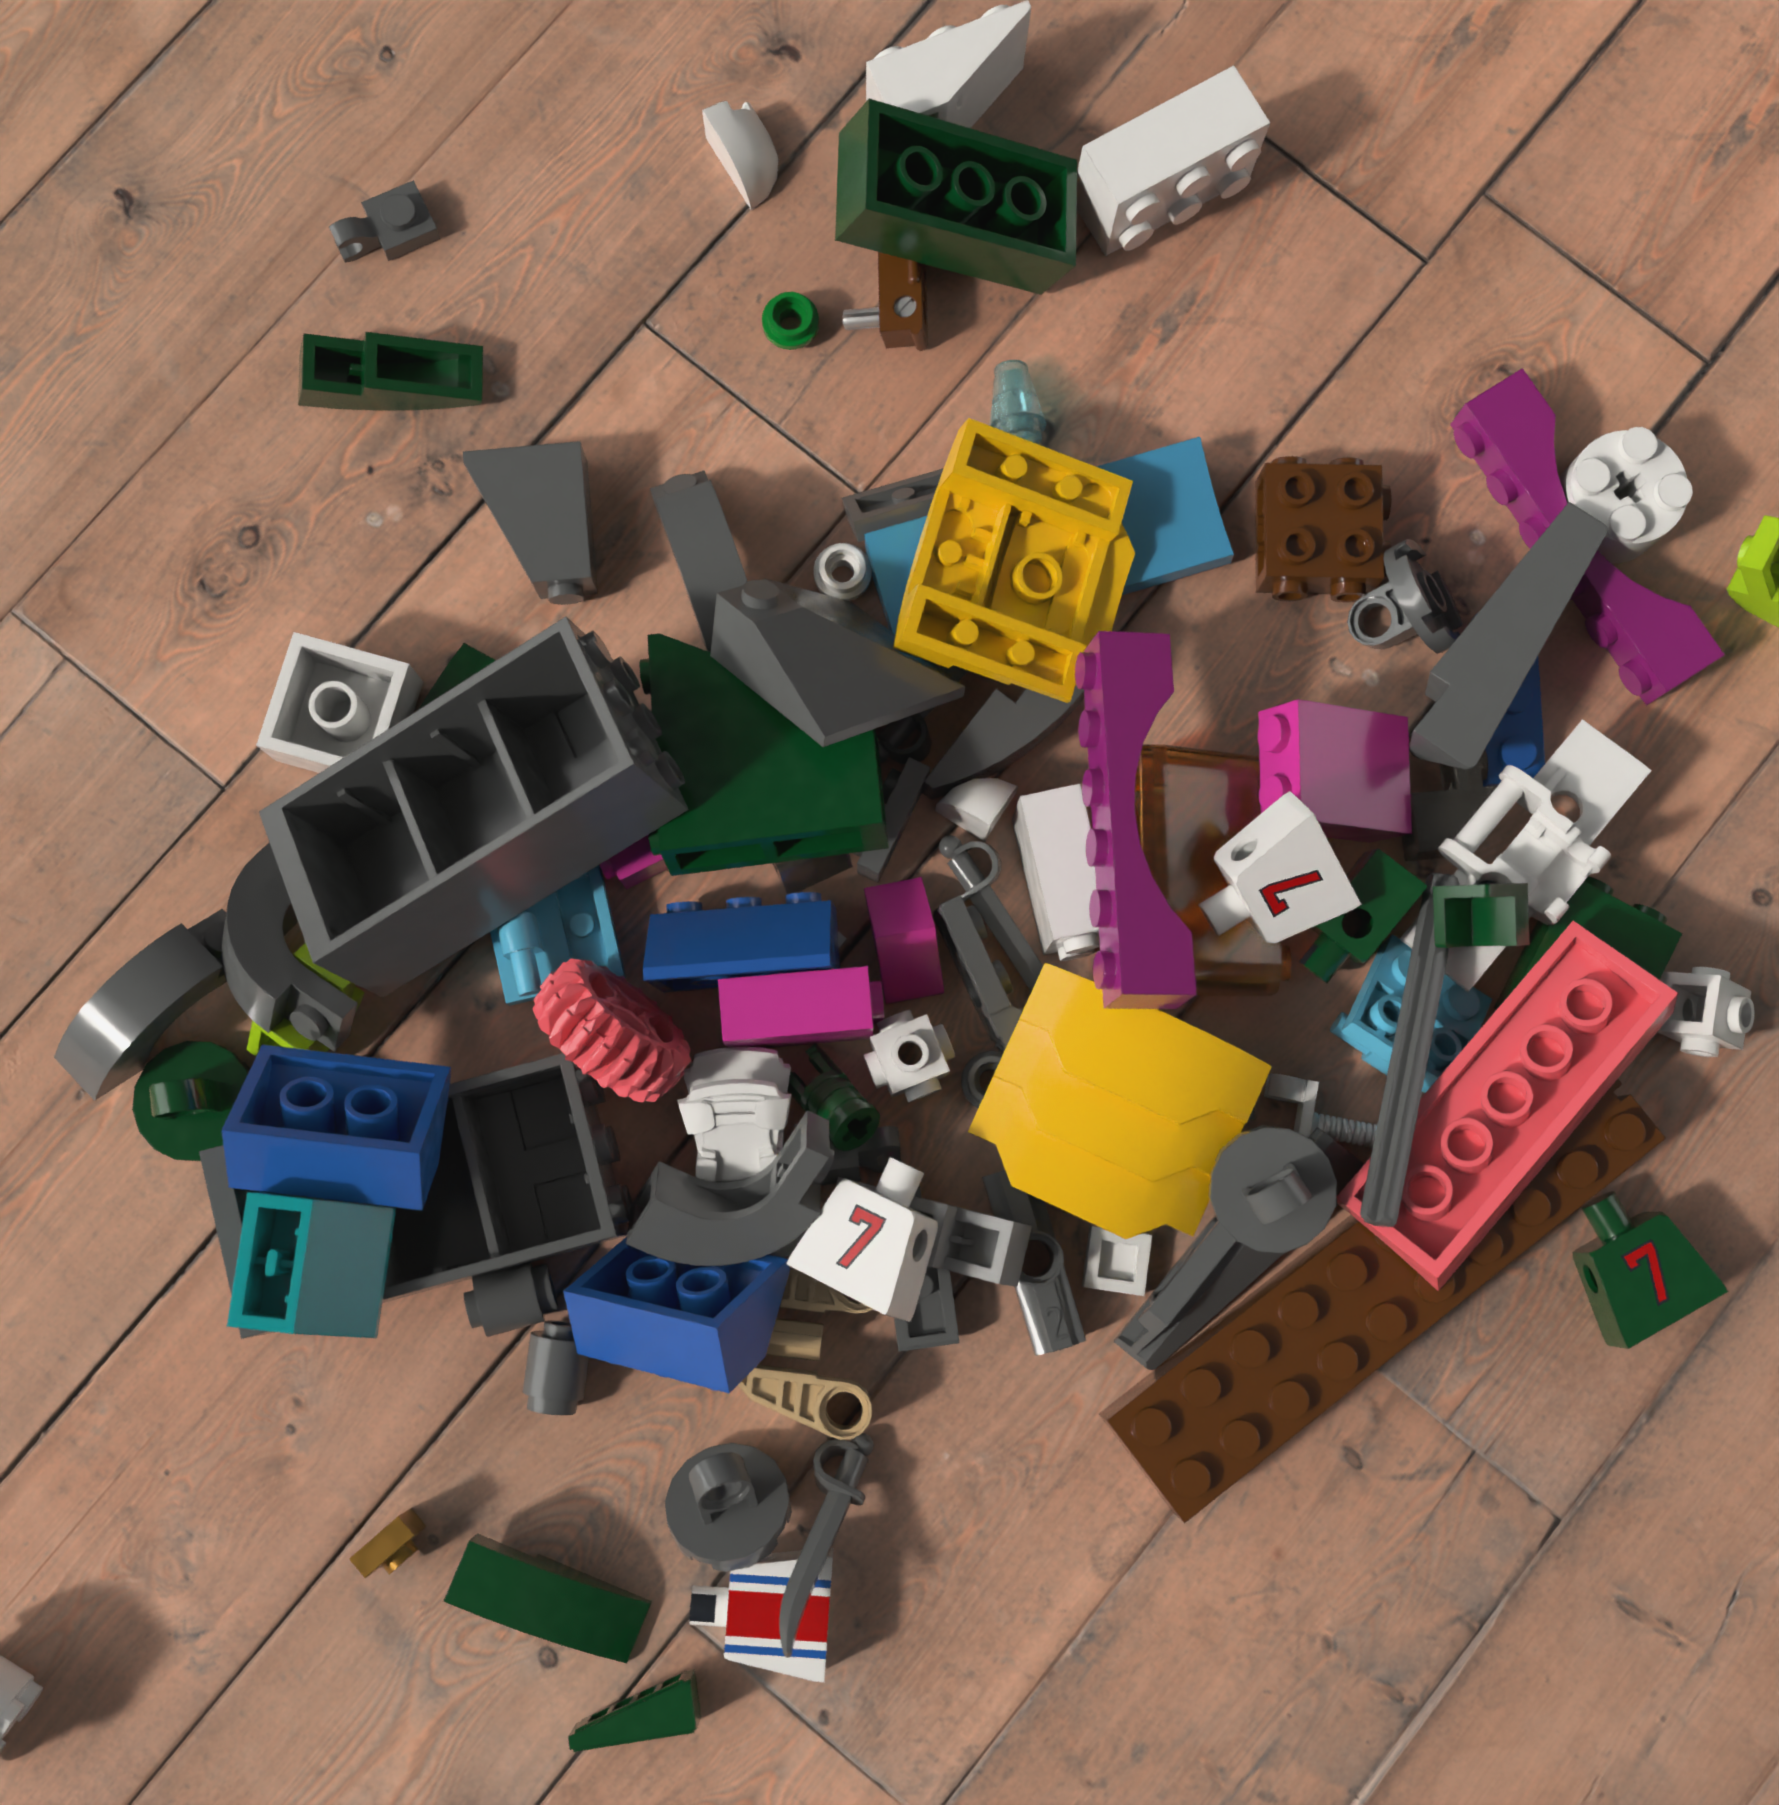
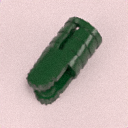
(837, 1100)

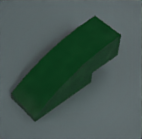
(388, 373)
(547, 1599)

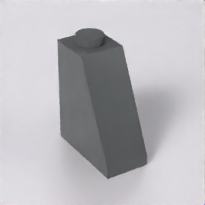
(543, 512)

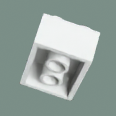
(1170, 161)

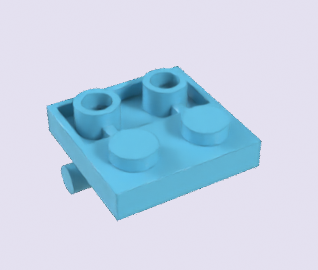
(562, 926)
(1377, 1007)

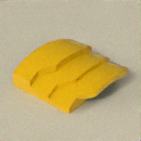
(1016, 562)
(1114, 1108)

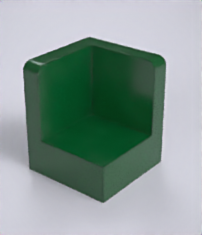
(1481, 915)

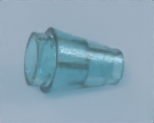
(1015, 402)

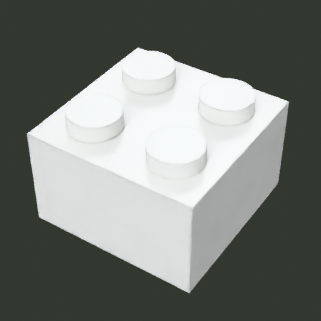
(333, 702)

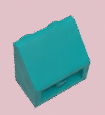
(311, 1266)

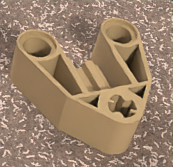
(800, 1392)

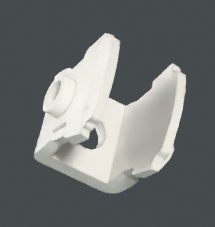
(736, 1110)

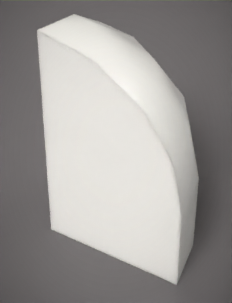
(743, 149)
(977, 804)

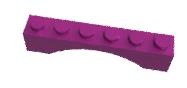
(1647, 635)
(1143, 942)

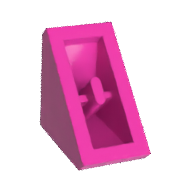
(904, 940)

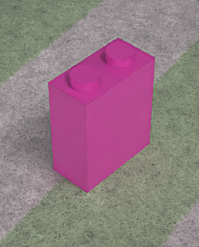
(1340, 765)
(799, 1008)

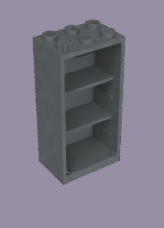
(472, 809)
(513, 1184)

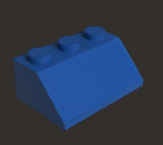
(698, 946)
(337, 1127)
(677, 1317)

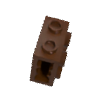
(1320, 528)

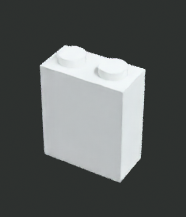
(1052, 849)

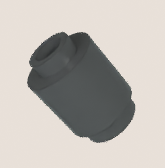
(511, 1298)
(554, 1370)

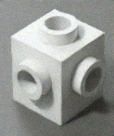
(1708, 1011)
(916, 1079)

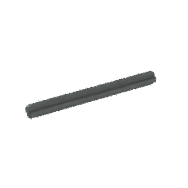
(1406, 1067)

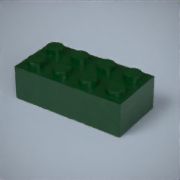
(955, 198)

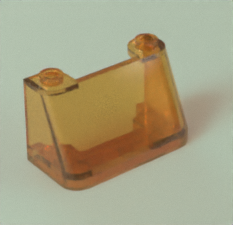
(1185, 813)

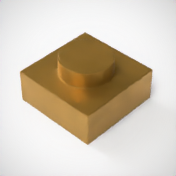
(390, 1546)

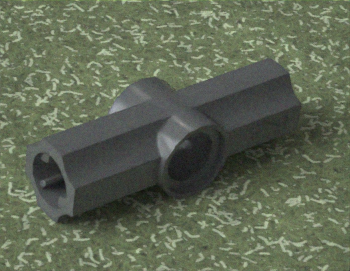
(1046, 1297)

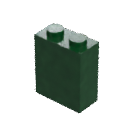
(1632, 930)

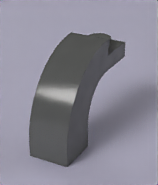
(699, 543)
(263, 970)
(139, 1002)
(735, 1220)

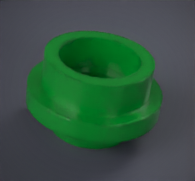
(790, 305)

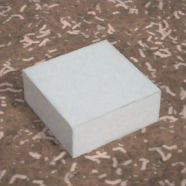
(1116, 1262)

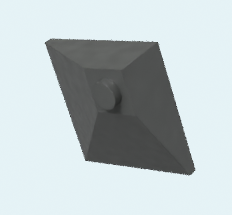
(822, 660)

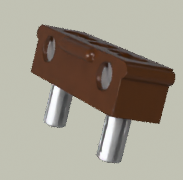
(901, 307)

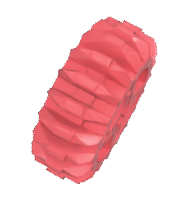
(611, 1030)

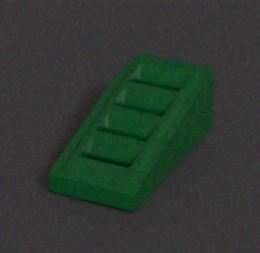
(654, 1713)

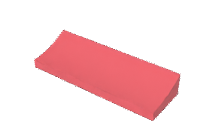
(1516, 1097)

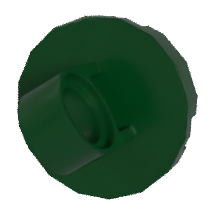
(187, 1097)

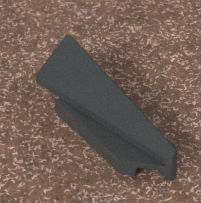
(1498, 647)
(1209, 1278)

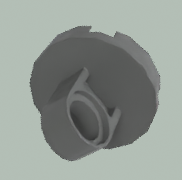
(1416, 602)
(1272, 1189)
(728, 1506)

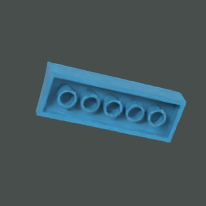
(1167, 518)

